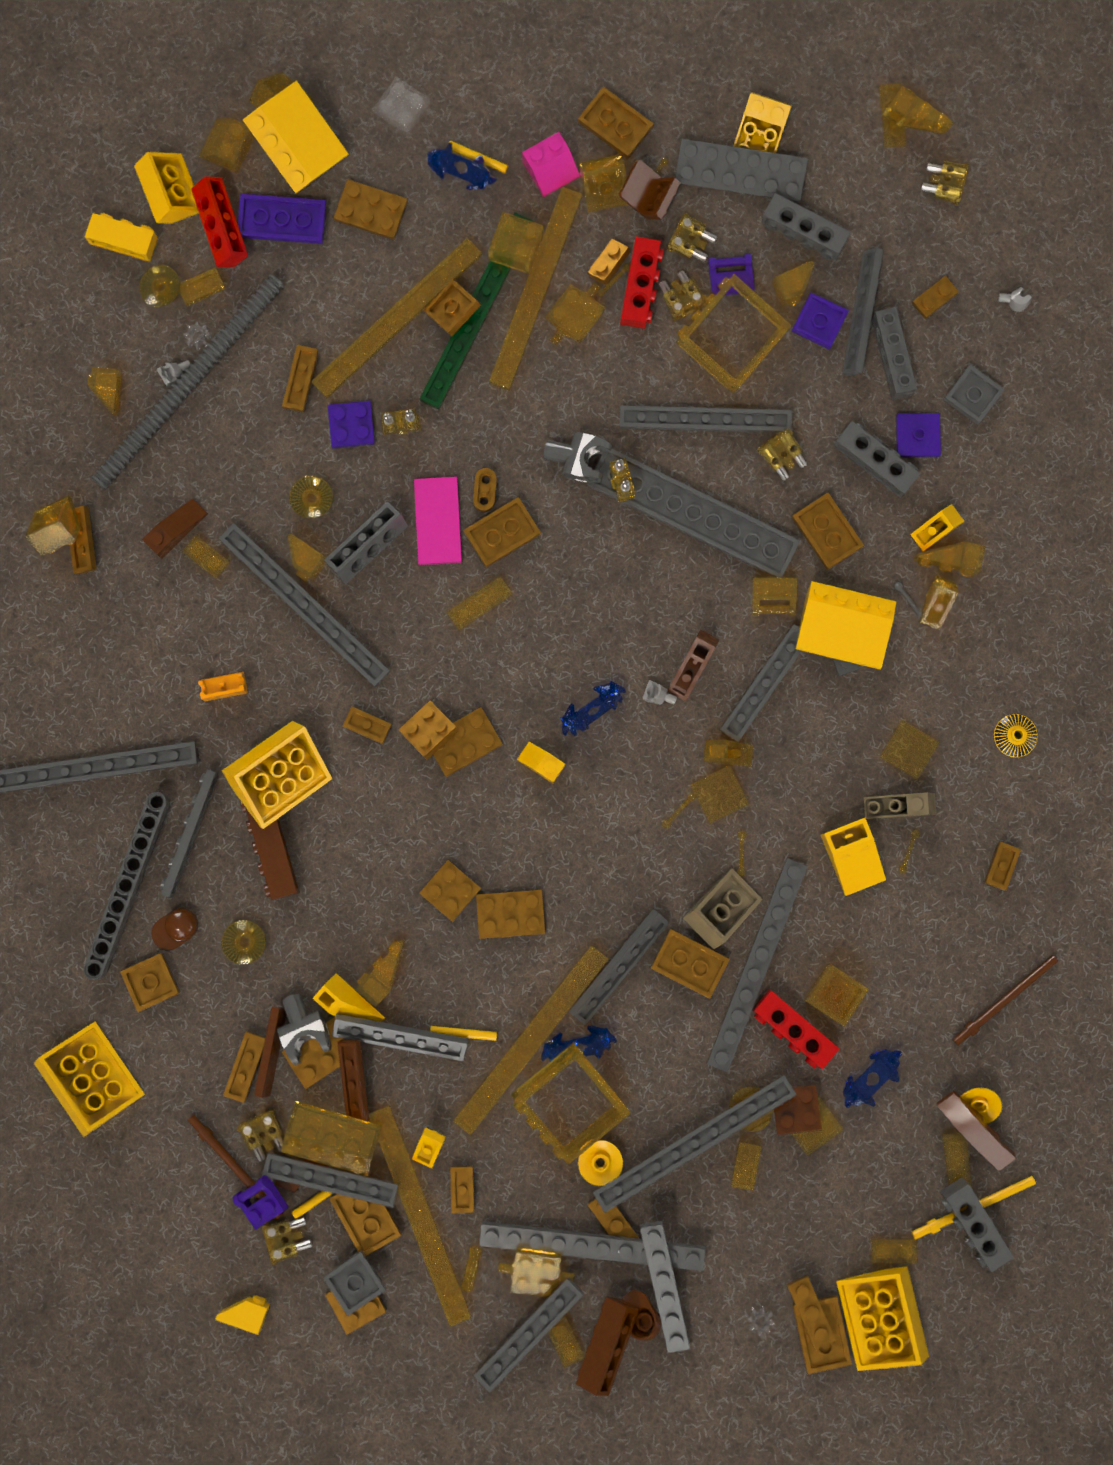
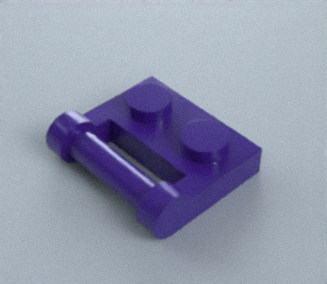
(745, 275)
(264, 1208)

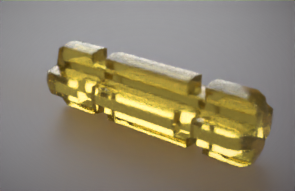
(471, 1268)

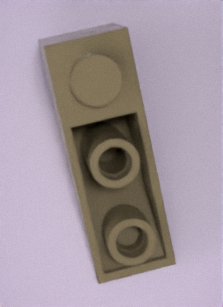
(900, 805)

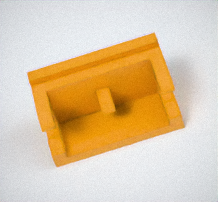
(223, 686)

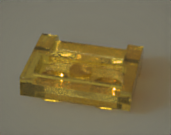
(774, 589)

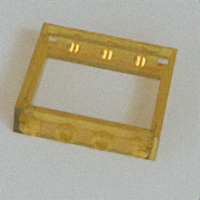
(705, 360)
(590, 1134)

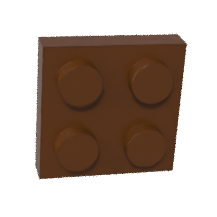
(799, 1113)

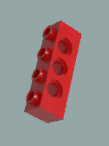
(219, 222)
(643, 250)
(824, 1048)

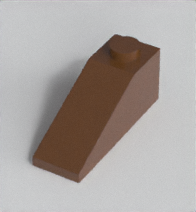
(174, 528)
(693, 665)

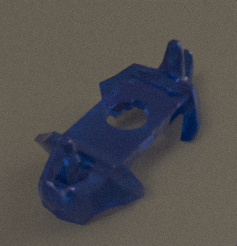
(444, 160)
(580, 720)
(595, 1042)
(886, 1067)

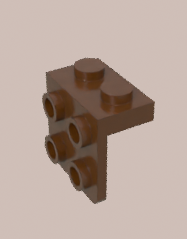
(648, 191)

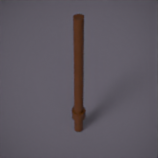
(972, 1027)
(205, 1134)

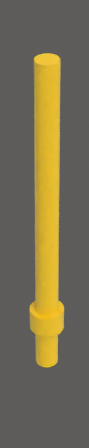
(933, 1225)

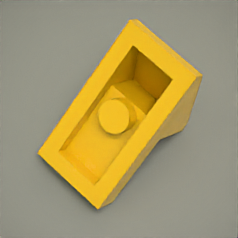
(428, 1147)

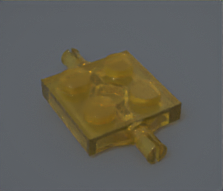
(575, 313)
(535, 1272)

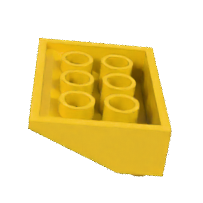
(295, 136)
(845, 625)
(277, 774)
(88, 1078)
(883, 1319)

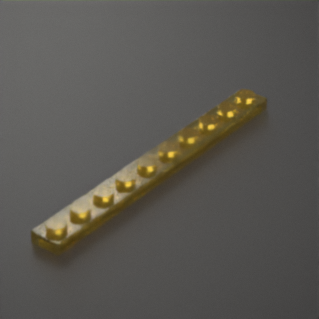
(535, 288)
(396, 318)
(530, 1040)
(420, 1217)

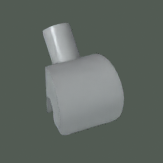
(1015, 300)
(172, 371)
(658, 694)

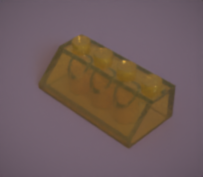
(331, 1138)

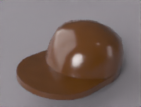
(174, 929)
(648, 1320)

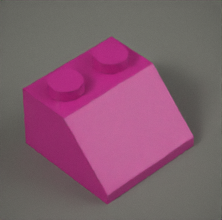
(550, 164)

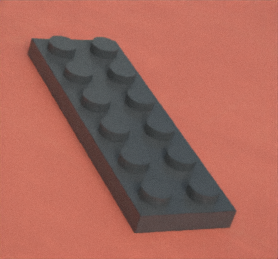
(740, 170)

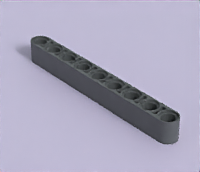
(119, 893)

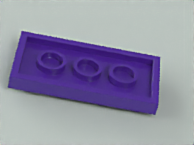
(282, 218)

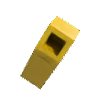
(342, 999)

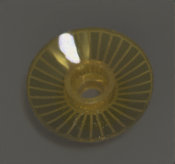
(153, 280)
(306, 487)
(232, 939)

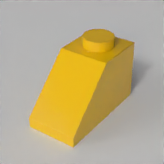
(937, 527)
(541, 762)
(246, 1314)

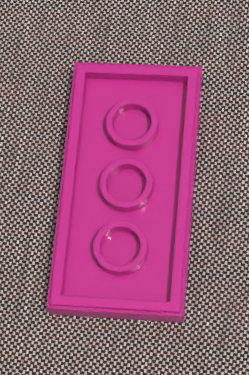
(437, 521)

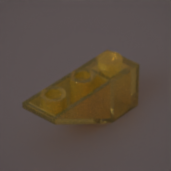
(914, 113)
(960, 557)
(382, 978)

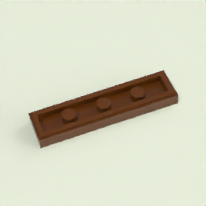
(270, 1053)
(353, 1079)

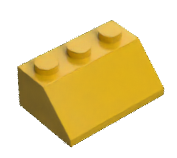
(167, 186)

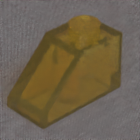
(792, 284)
(107, 387)
(305, 559)
(938, 602)
(728, 753)

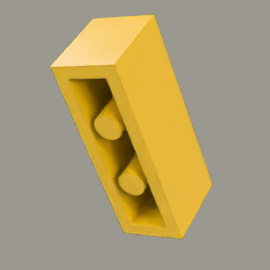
(121, 236)

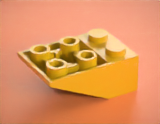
(762, 124)
(854, 856)

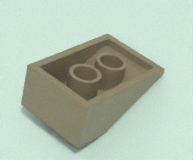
(722, 909)

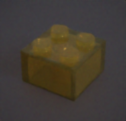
(515, 242)
(836, 995)

